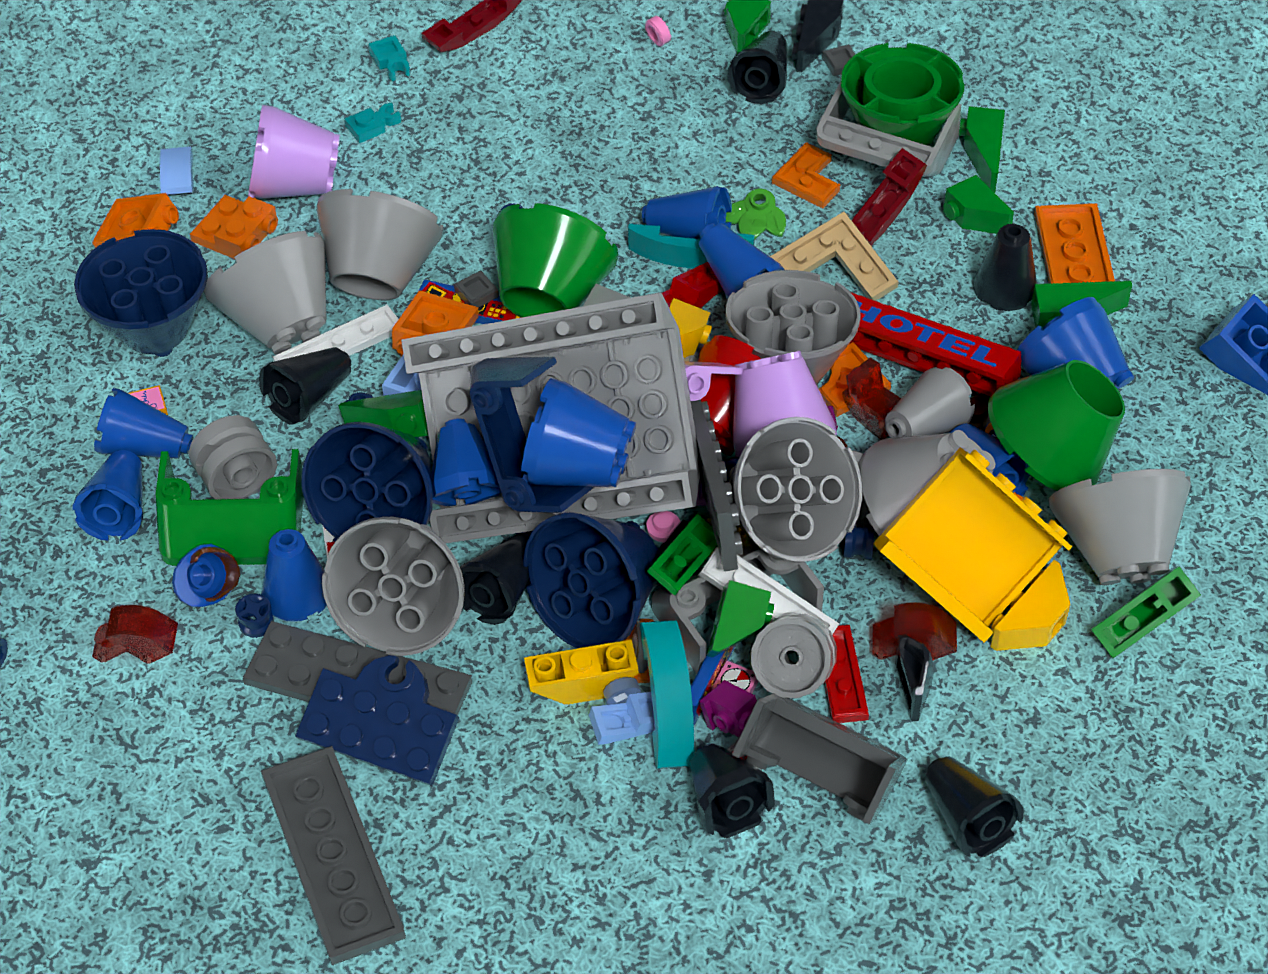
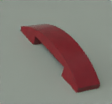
(470, 25)
(890, 197)

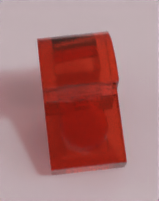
(869, 398)
(919, 621)
(137, 631)

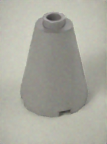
(932, 405)

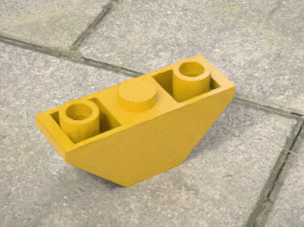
(1034, 614)
(580, 672)

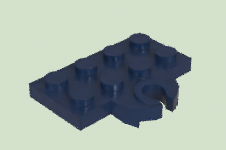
(380, 720)

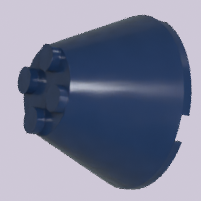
(143, 288)
(366, 474)
(589, 576)

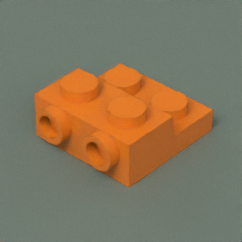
(136, 214)
(235, 225)
(431, 315)

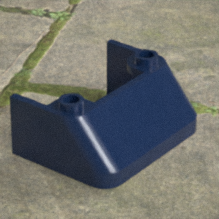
(505, 435)

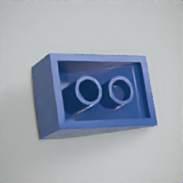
(1241, 343)

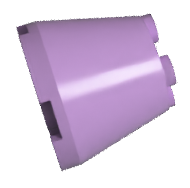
(291, 156)
(774, 391)

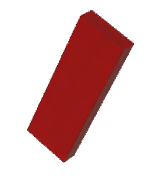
(844, 685)

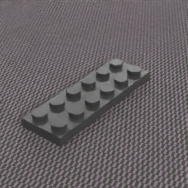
(717, 493)
(293, 659)
(333, 856)

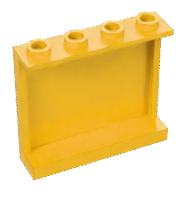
(971, 541)

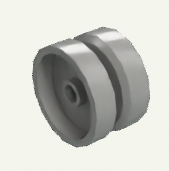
(232, 458)
(815, 650)

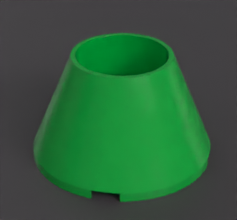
(903, 90)
(548, 258)
(1059, 422)

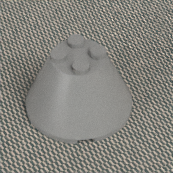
(275, 290)
(794, 313)
(900, 468)
(797, 489)
(1125, 523)
(393, 585)

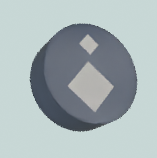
(619, 690)

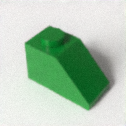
(746, 20)
(976, 206)
(739, 616)

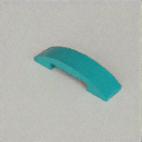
(668, 250)
(670, 693)

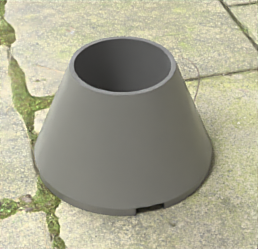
(375, 241)

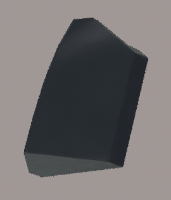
(915, 673)

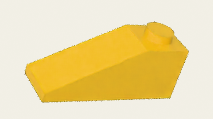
(691, 324)

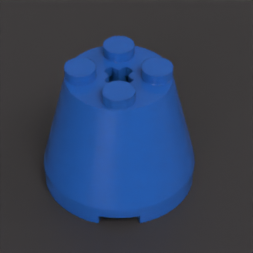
(1077, 334)
(575, 440)

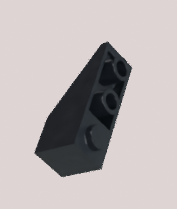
(818, 31)

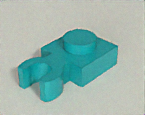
(391, 55)
(370, 124)

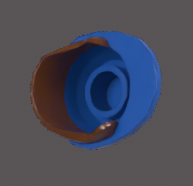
(205, 576)

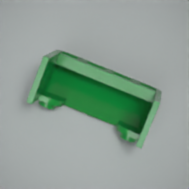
(234, 525)

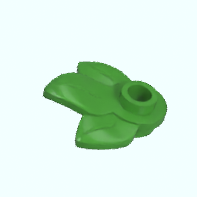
(755, 217)

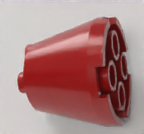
(722, 386)

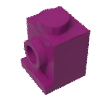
(728, 708)

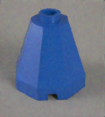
(462, 466)

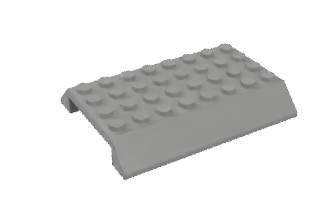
(612, 351)

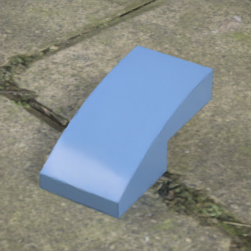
(176, 170)
(623, 720)

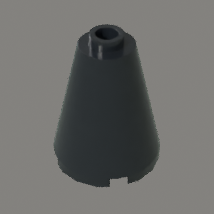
(760, 68)
(1008, 270)
(303, 382)
(496, 580)
(973, 807)

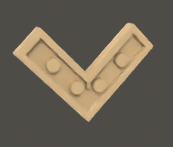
(845, 242)

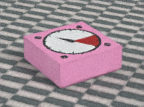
(738, 676)

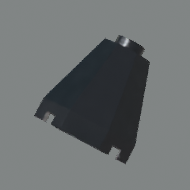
(729, 791)

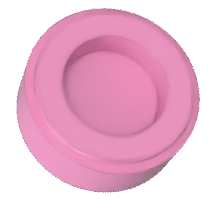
(657, 31)

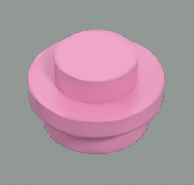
(661, 524)

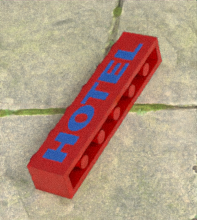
(928, 344)

